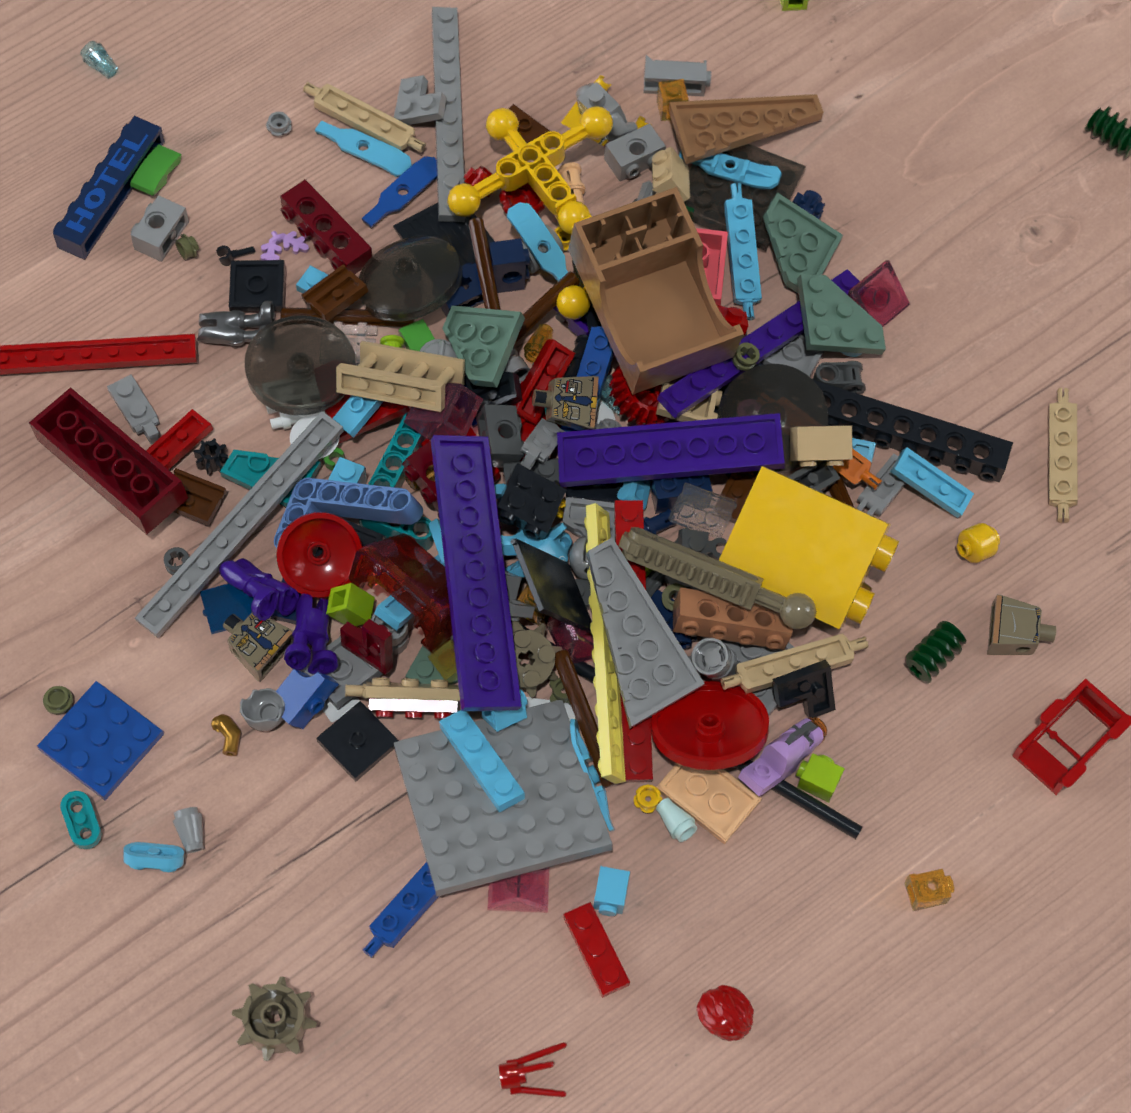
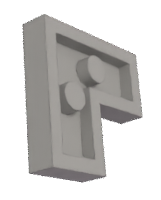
(414, 105)

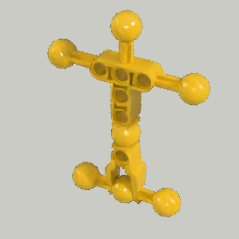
(502, 125)

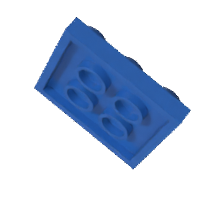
(100, 740)

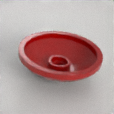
(317, 573)

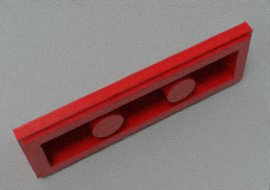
(549, 364)

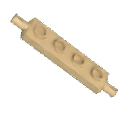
(363, 117)
(1063, 455)
(759, 672)
(407, 689)

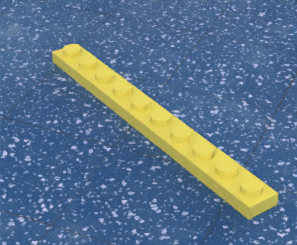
(608, 705)

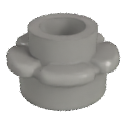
(276, 119)

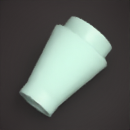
(678, 822)

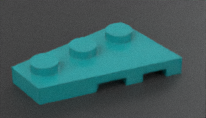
(248, 467)

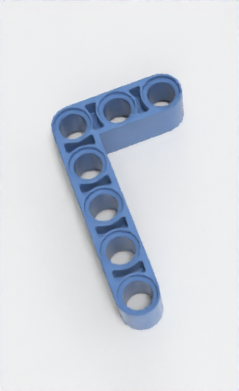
(350, 501)

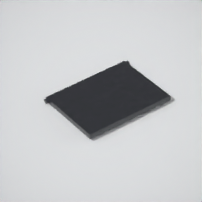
(455, 233)
(552, 586)

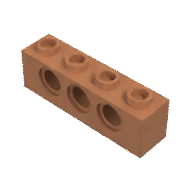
(713, 617)

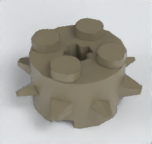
(540, 654)
(263, 1005)

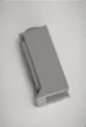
(694, 75)

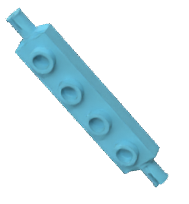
(742, 251)

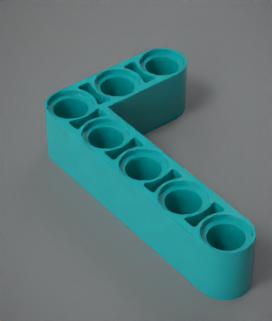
(395, 456)

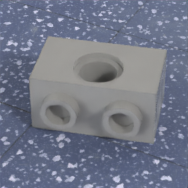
(621, 151)
(158, 241)

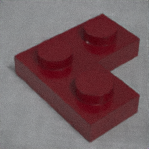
(369, 643)

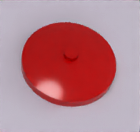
(712, 728)

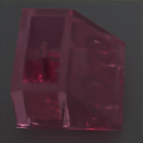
(453, 420)

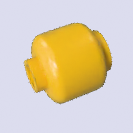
(978, 542)

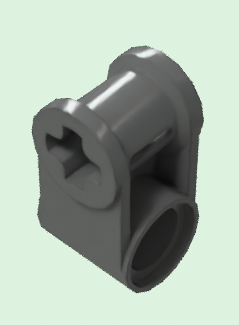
(841, 375)

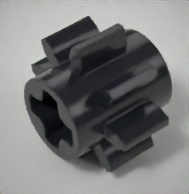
(209, 449)

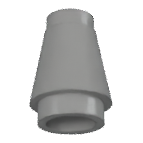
(189, 828)

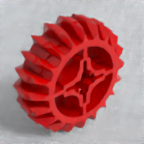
(636, 407)

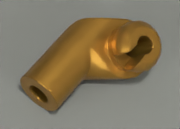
(231, 732)

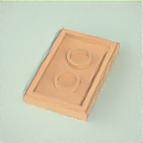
(711, 798)

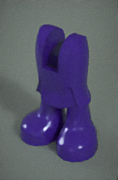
(267, 591)
(311, 629)

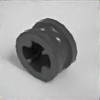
(173, 553)

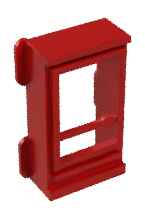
(1043, 763)

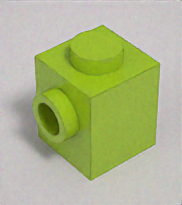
(350, 604)
(819, 776)

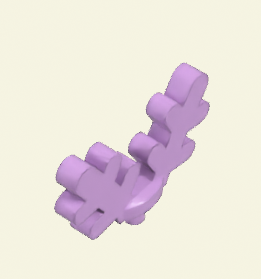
(288, 240)

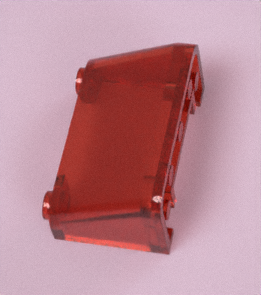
(412, 579)

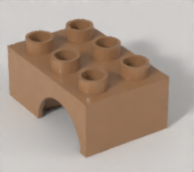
(652, 290)

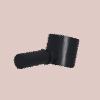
(230, 255)

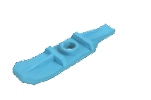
(378, 152)
(744, 171)
(534, 234)
(584, 758)

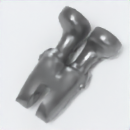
(229, 326)

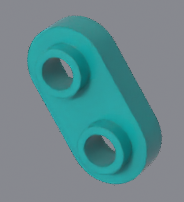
(80, 821)

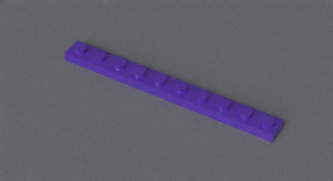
(767, 339)

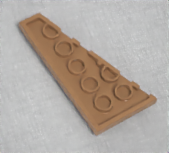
(725, 124)

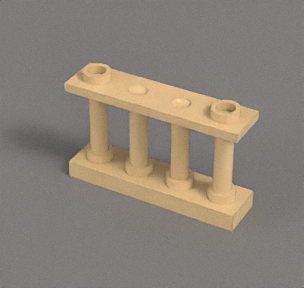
(400, 376)

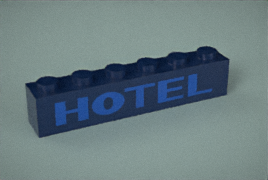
(106, 189)

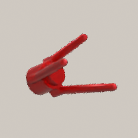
(513, 1073)

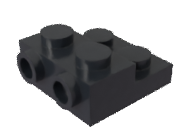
(529, 502)

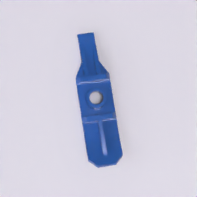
(413, 181)

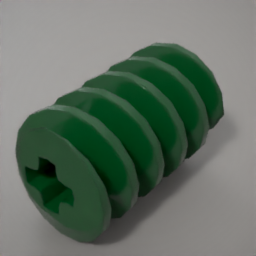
(1111, 130)
(935, 650)

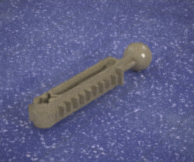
(713, 576)

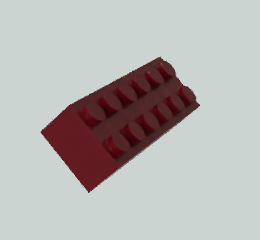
(109, 460)

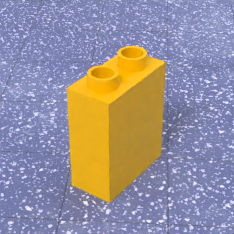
(809, 546)

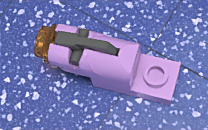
(783, 755)

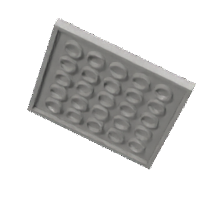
(465, 833)

